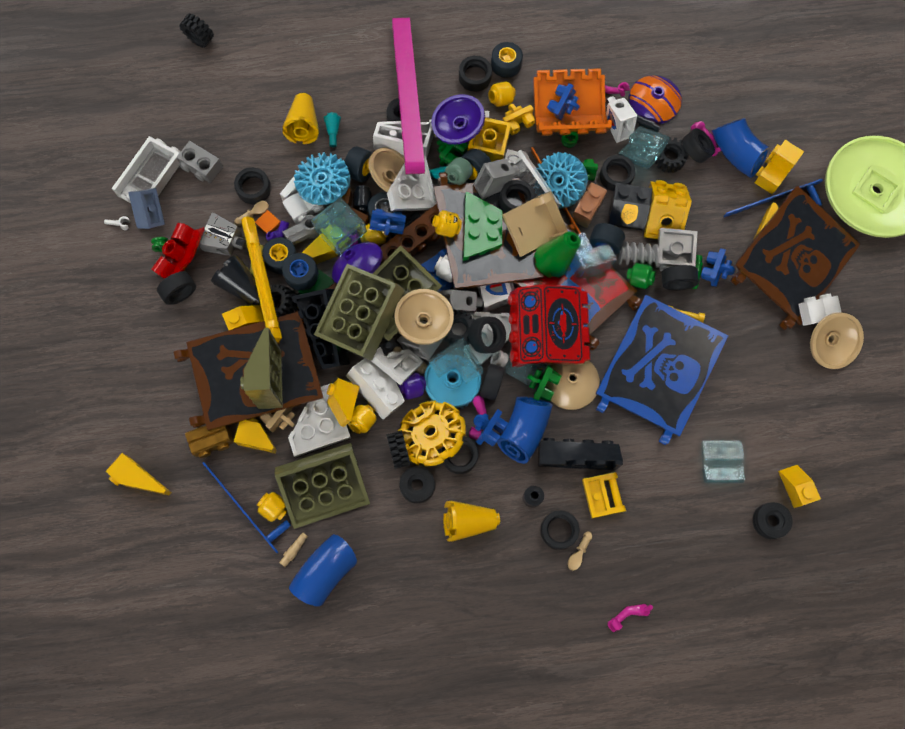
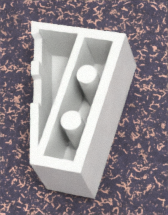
(389, 136)
(376, 386)

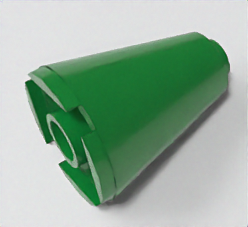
(557, 254)

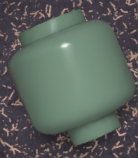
(458, 171)

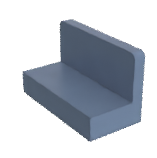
(146, 208)

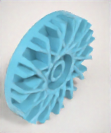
(572, 173)
(322, 179)
(457, 393)

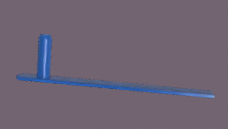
(810, 188)
(271, 536)

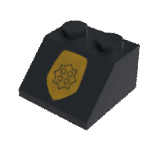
(630, 206)

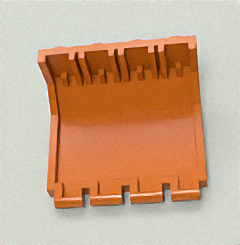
(591, 99)

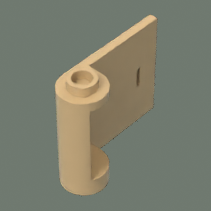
(534, 223)

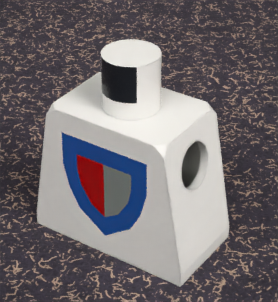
(622, 118)
(495, 295)

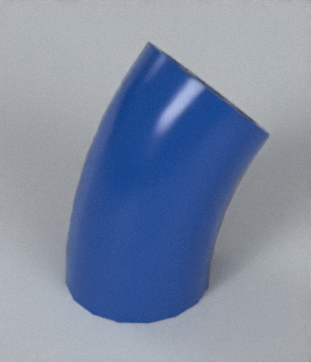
(741, 146)
(525, 428)
(323, 571)

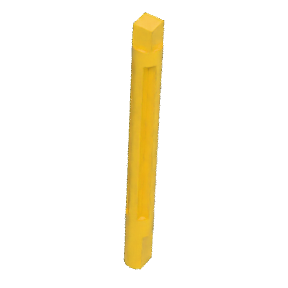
(261, 278)

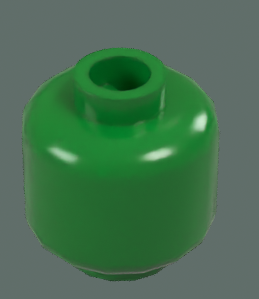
(641, 275)

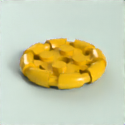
(440, 438)

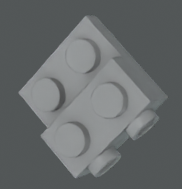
(676, 247)

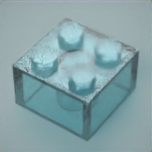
(339, 226)

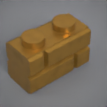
(203, 441)

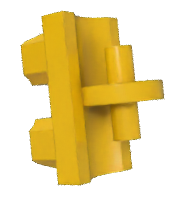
(518, 115)

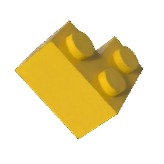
(778, 166)

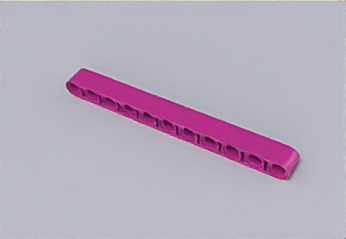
(408, 97)

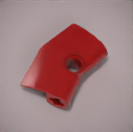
(178, 250)

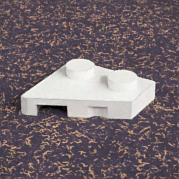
(398, 364)

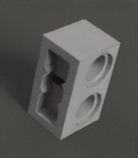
(201, 160)

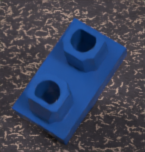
(567, 102)
(387, 222)
(718, 260)
(495, 422)

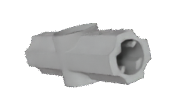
(301, 231)

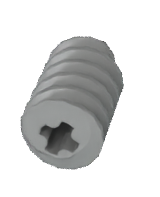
(639, 253)

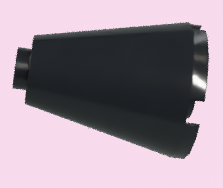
(237, 280)

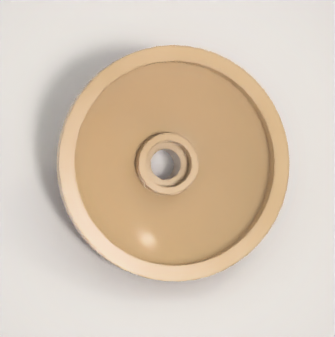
(385, 166)
(428, 306)
(844, 342)
(578, 393)

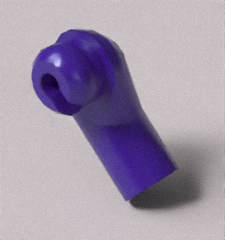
(278, 233)

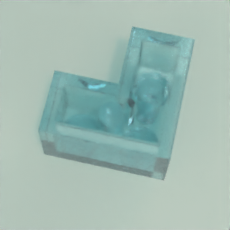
(591, 260)
(458, 356)

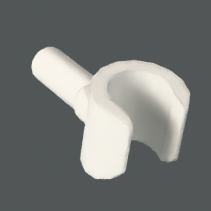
(119, 222)

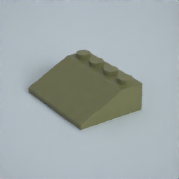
(409, 275)
(359, 311)
(264, 373)
(321, 485)

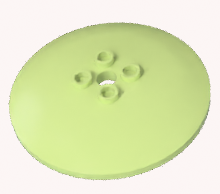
(851, 179)

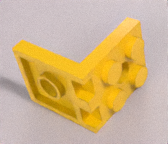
(667, 202)

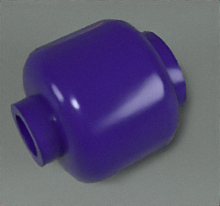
(413, 386)

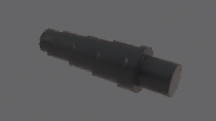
(648, 124)

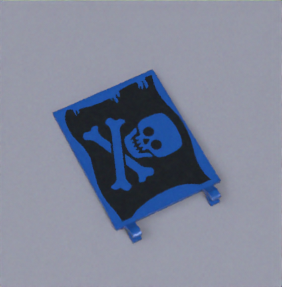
(661, 366)

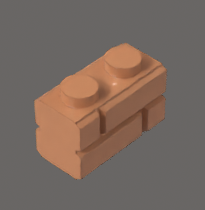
(589, 205)

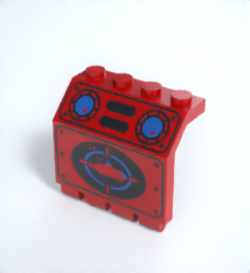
(548, 325)

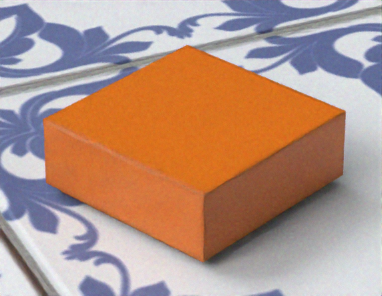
(267, 222)

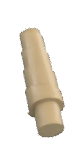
(292, 551)

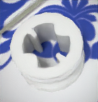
(499, 358)

